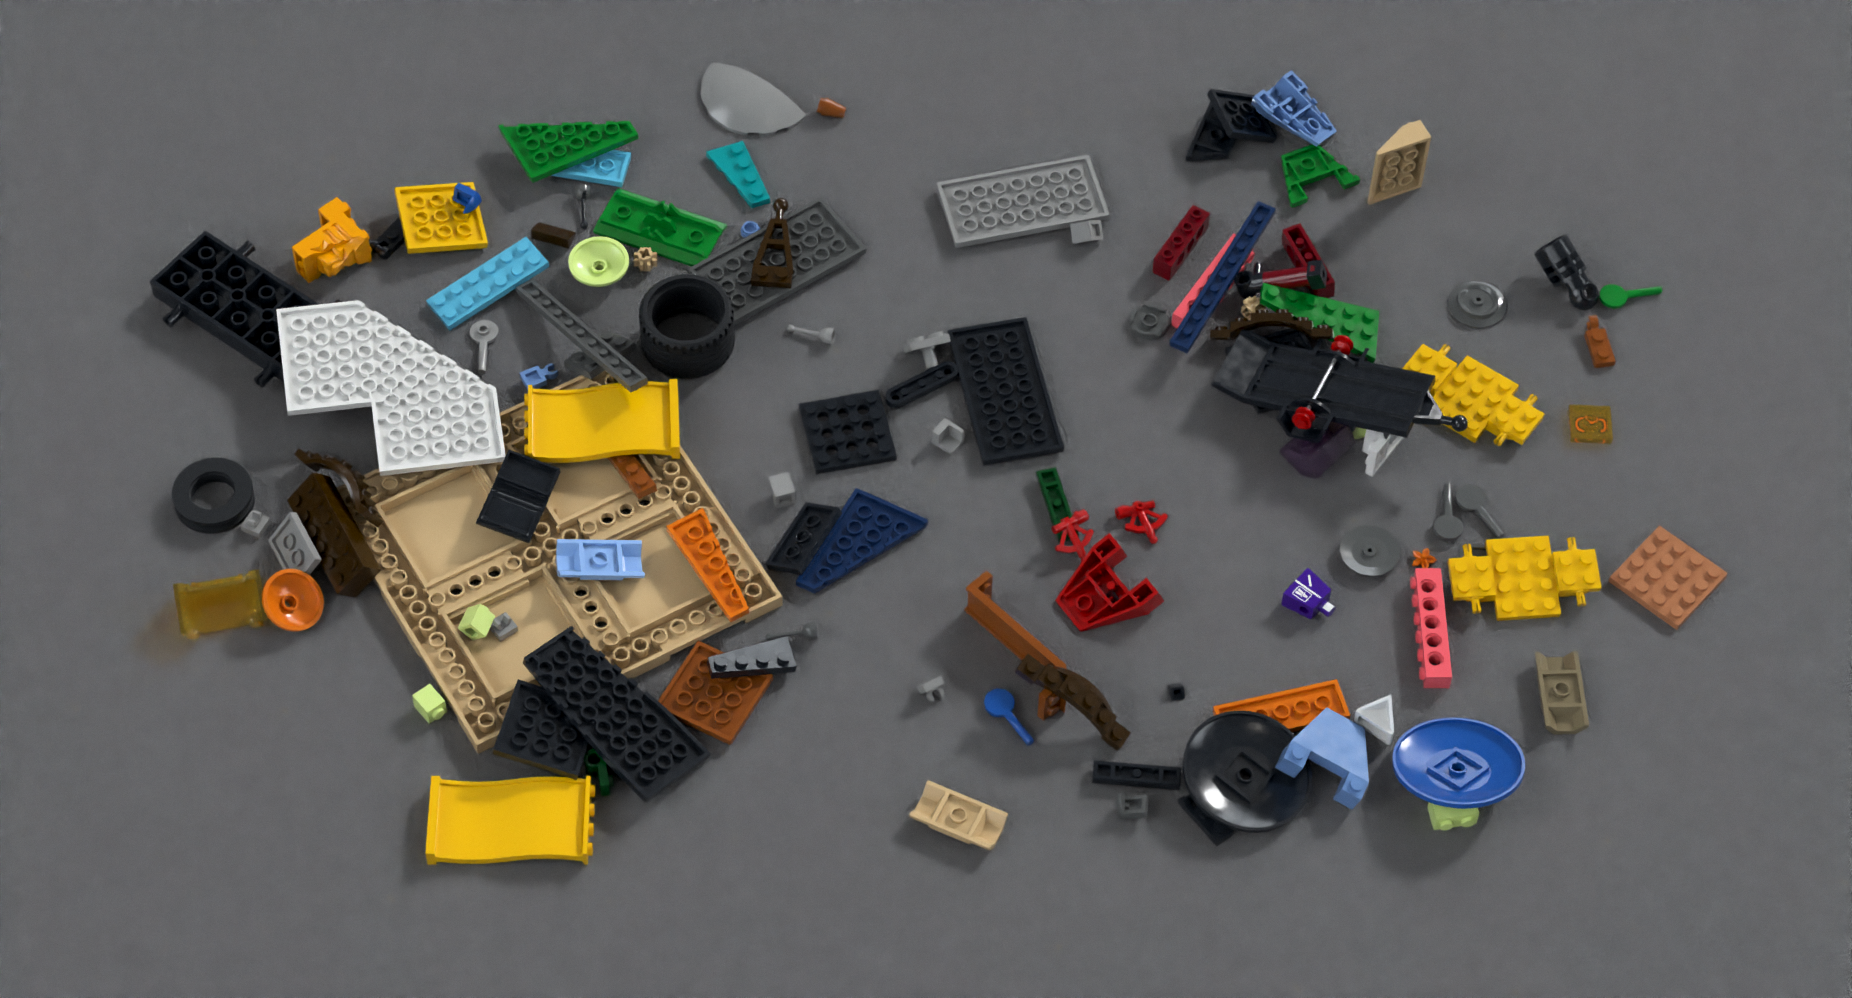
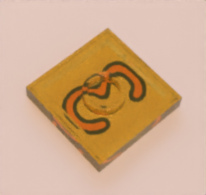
(1590, 424)

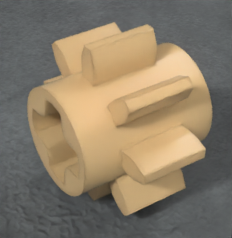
(645, 259)
(1250, 306)

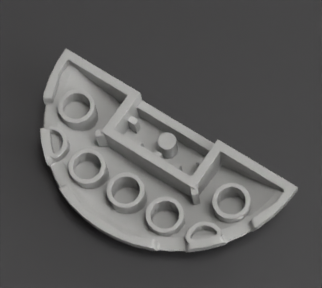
(746, 102)

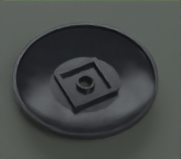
(1247, 744)

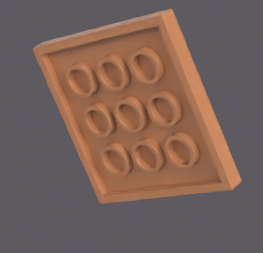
(1668, 577)

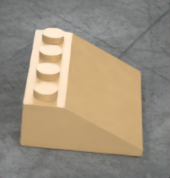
(1400, 163)

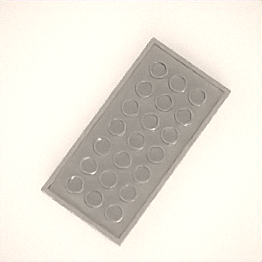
(1021, 201)

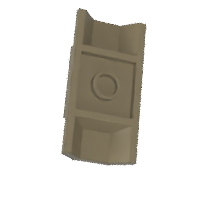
(1561, 693)

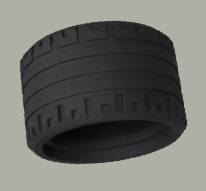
(692, 295)

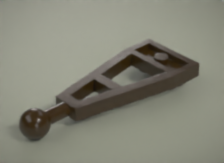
(772, 275)

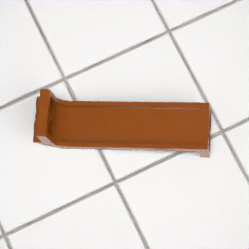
(1012, 636)

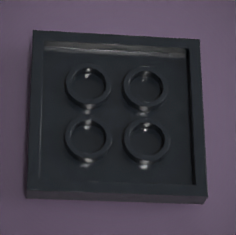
(1240, 116)

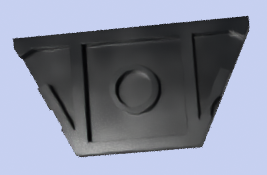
(1210, 139)

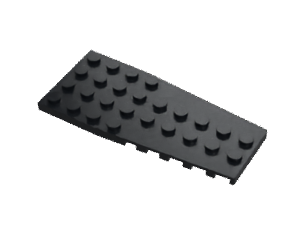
(614, 716)

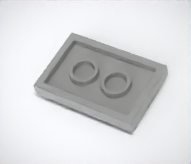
(294, 545)

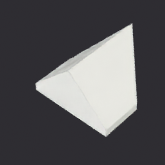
(1377, 719)

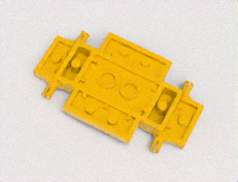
(1478, 395)
(1524, 577)

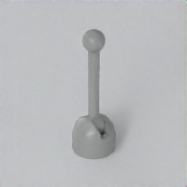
(826, 335)

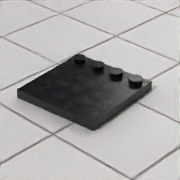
(540, 733)

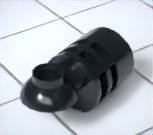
(1565, 266)

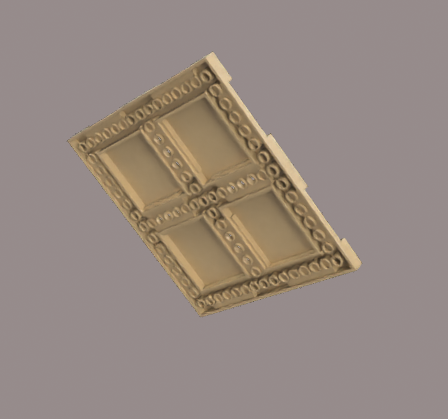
(435, 546)

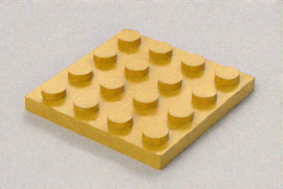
(437, 222)

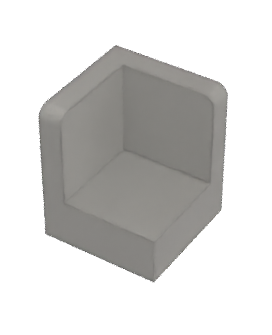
(1086, 231)
(948, 436)
(783, 490)

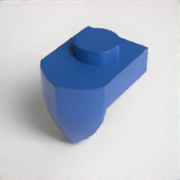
(467, 197)

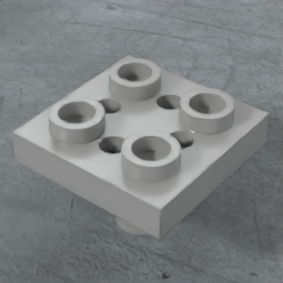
(927, 346)

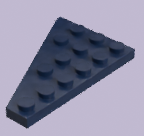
(860, 534)

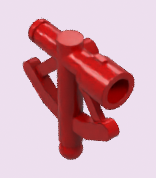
(1141, 509)
(1068, 526)

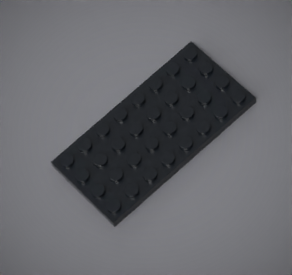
(1005, 391)

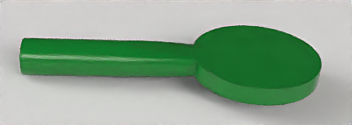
(1616, 297)

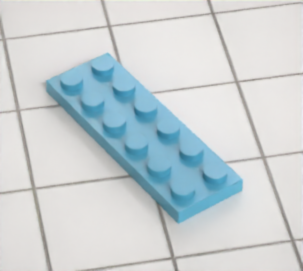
(487, 283)

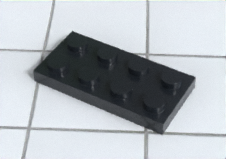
(803, 538)

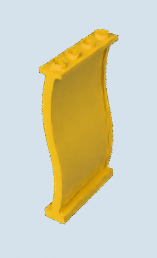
(602, 422)
(510, 820)

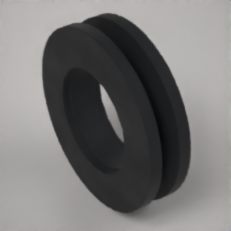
(208, 471)

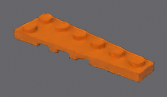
(703, 552)

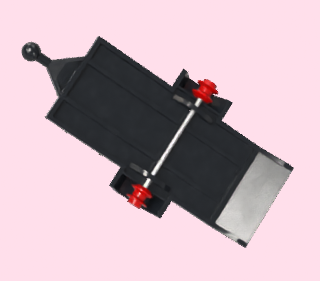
(1328, 387)

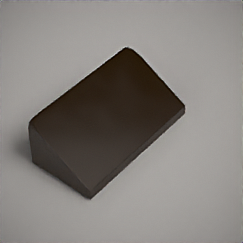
(552, 235)

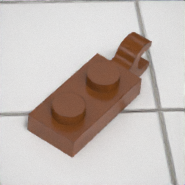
(1598, 344)

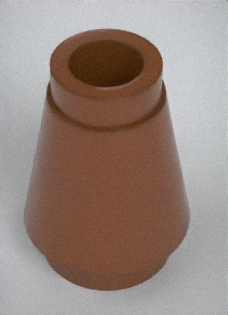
(831, 108)

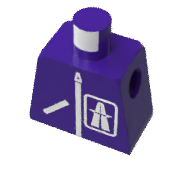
(1308, 596)

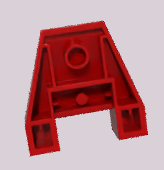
(1085, 593)

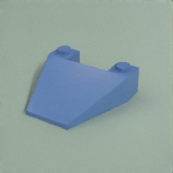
(1336, 746)

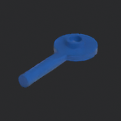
(1001, 704)

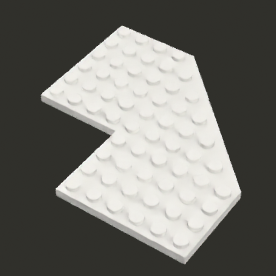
(421, 401)

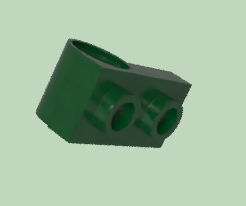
(598, 770)

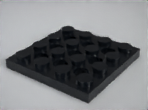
(839, 441)

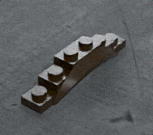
(1263, 319)
(353, 480)
(1078, 693)

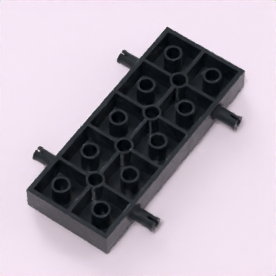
(229, 299)

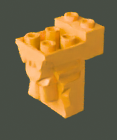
(333, 245)

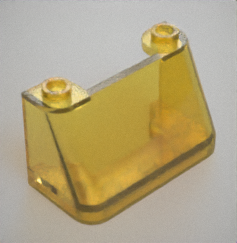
(220, 604)

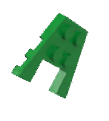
(1309, 166)

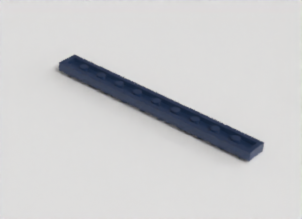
(1222, 277)

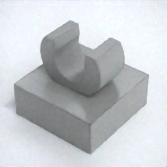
(255, 524)
(503, 626)
(930, 686)

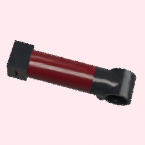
(1311, 275)

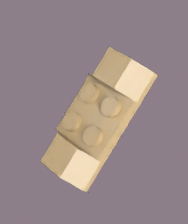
(959, 816)

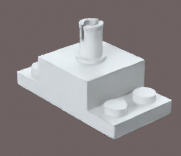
(1378, 449)

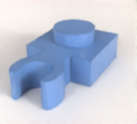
(538, 377)

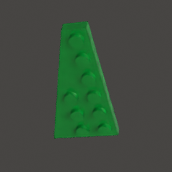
(1346, 319)

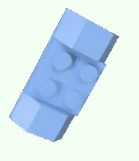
(599, 559)

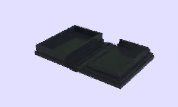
(518, 496)

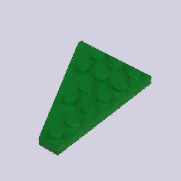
(553, 148)

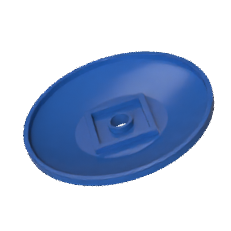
(1434, 752)

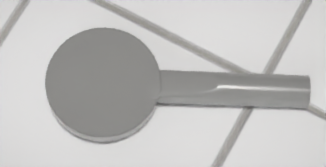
(483, 333)

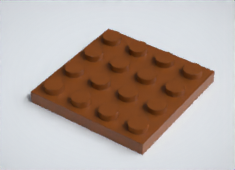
(712, 705)

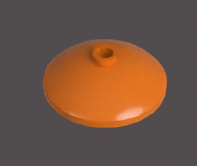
(300, 592)

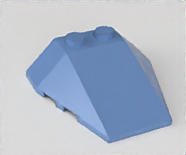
(1294, 110)

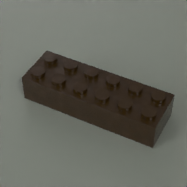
(334, 534)

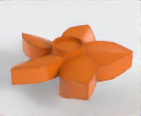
(1423, 559)

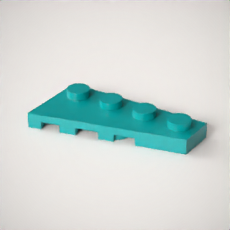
(741, 172)

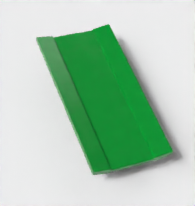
(663, 227)

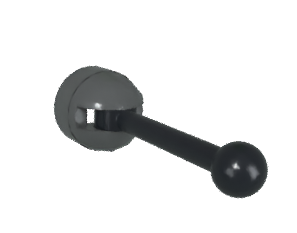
(583, 193)

